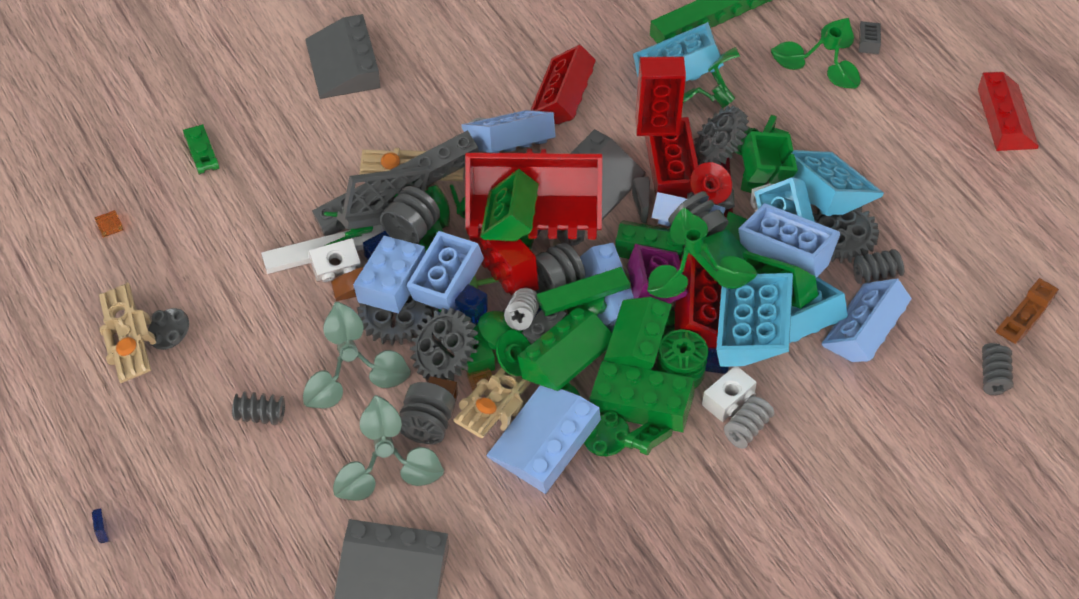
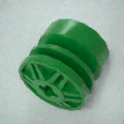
(683, 354)

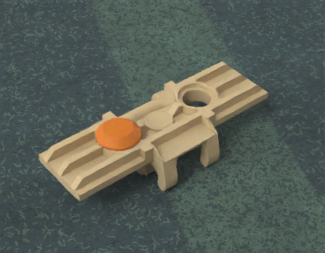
(381, 160)
(130, 352)
(482, 414)

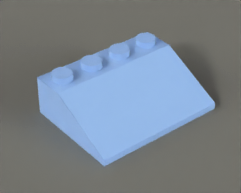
(545, 436)

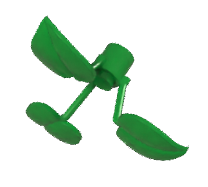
(833, 36)
(720, 91)
(691, 231)

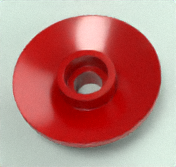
(714, 175)

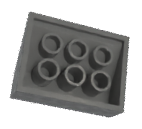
(343, 58)
(617, 168)
(391, 562)

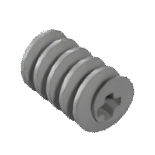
(521, 309)
(748, 421)

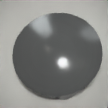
(169, 327)

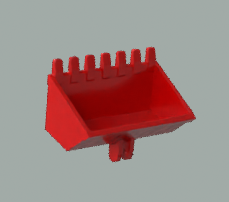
(566, 191)

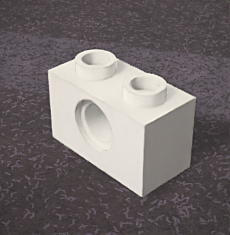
(342, 250)
(735, 383)

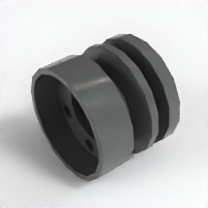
(701, 207)
(410, 215)
(558, 267)
(426, 413)

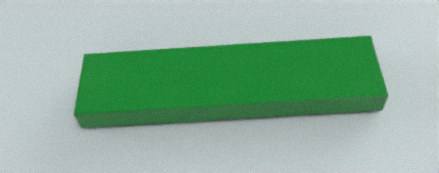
(583, 291)

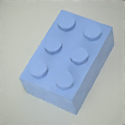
(445, 271)
(387, 274)

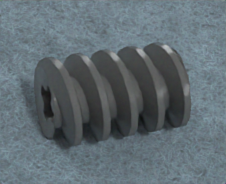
(878, 264)
(997, 369)
(258, 409)

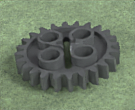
(721, 136)
(856, 230)
(379, 321)
(456, 335)

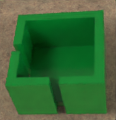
(764, 155)

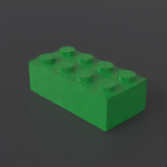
(643, 395)

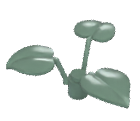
(342, 328)
(381, 423)

